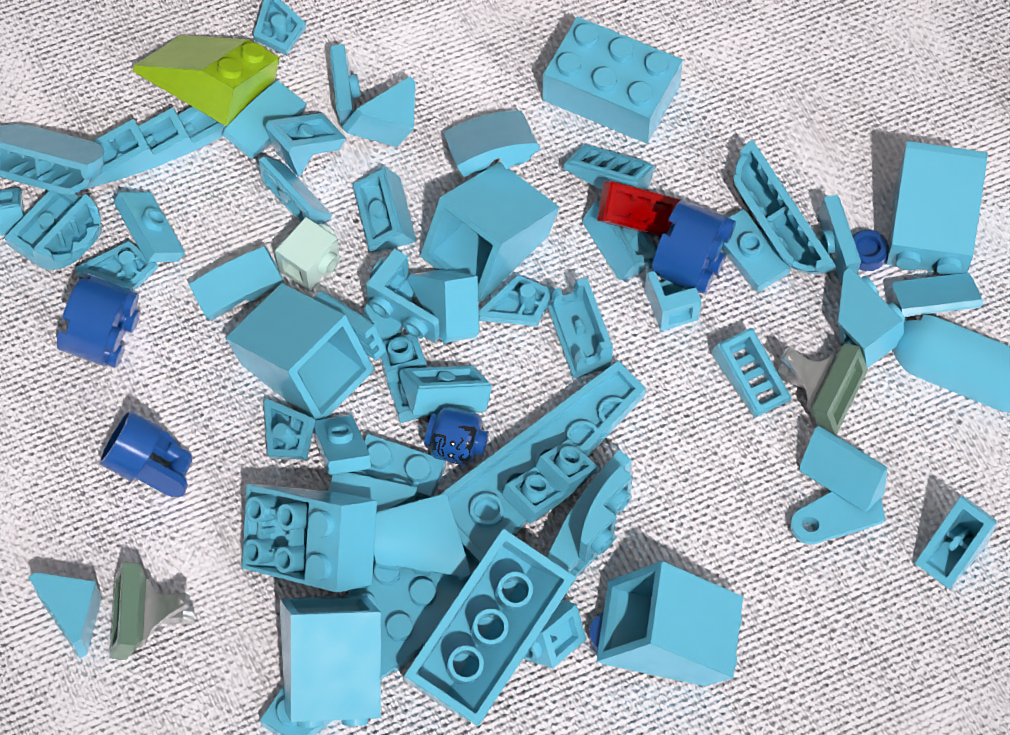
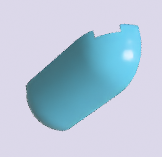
(48, 159)
(779, 214)
(956, 360)

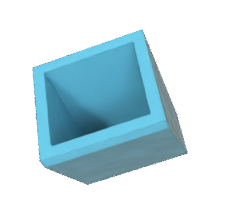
(936, 208)
(488, 227)
(301, 351)
(670, 625)
(331, 660)

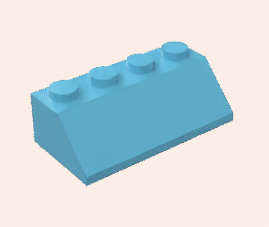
(489, 628)

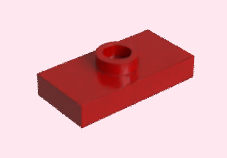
(635, 209)

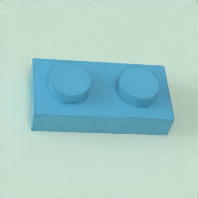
(404, 463)

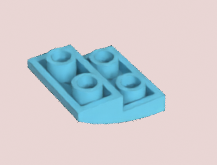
(491, 137)

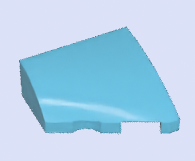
(421, 539)

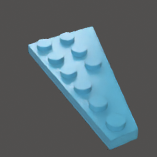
(409, 615)

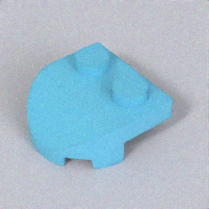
(56, 230)

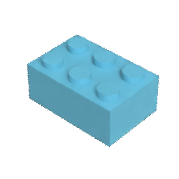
(612, 79)

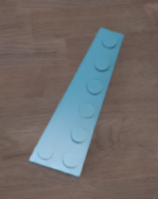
(583, 418)

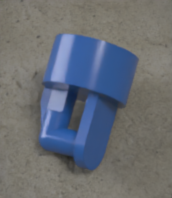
(130, 449)

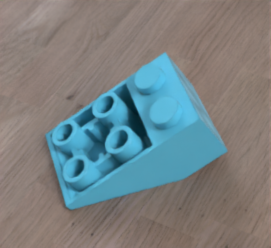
(310, 536)

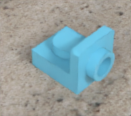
(558, 637)

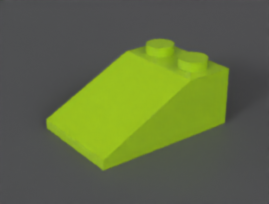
(211, 73)

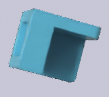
(671, 303)

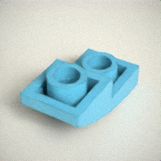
(249, 129)
(236, 281)
(400, 354)
(550, 482)
(600, 520)

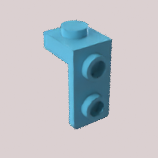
(383, 299)

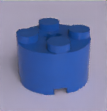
(693, 246)
(98, 319)

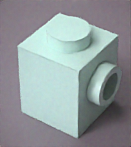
(308, 253)

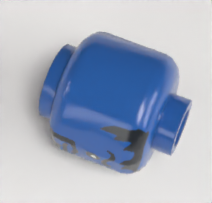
(456, 436)

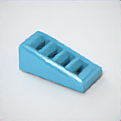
(609, 167)
(756, 353)

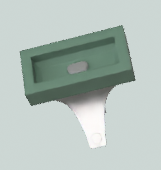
(828, 383)
(141, 609)

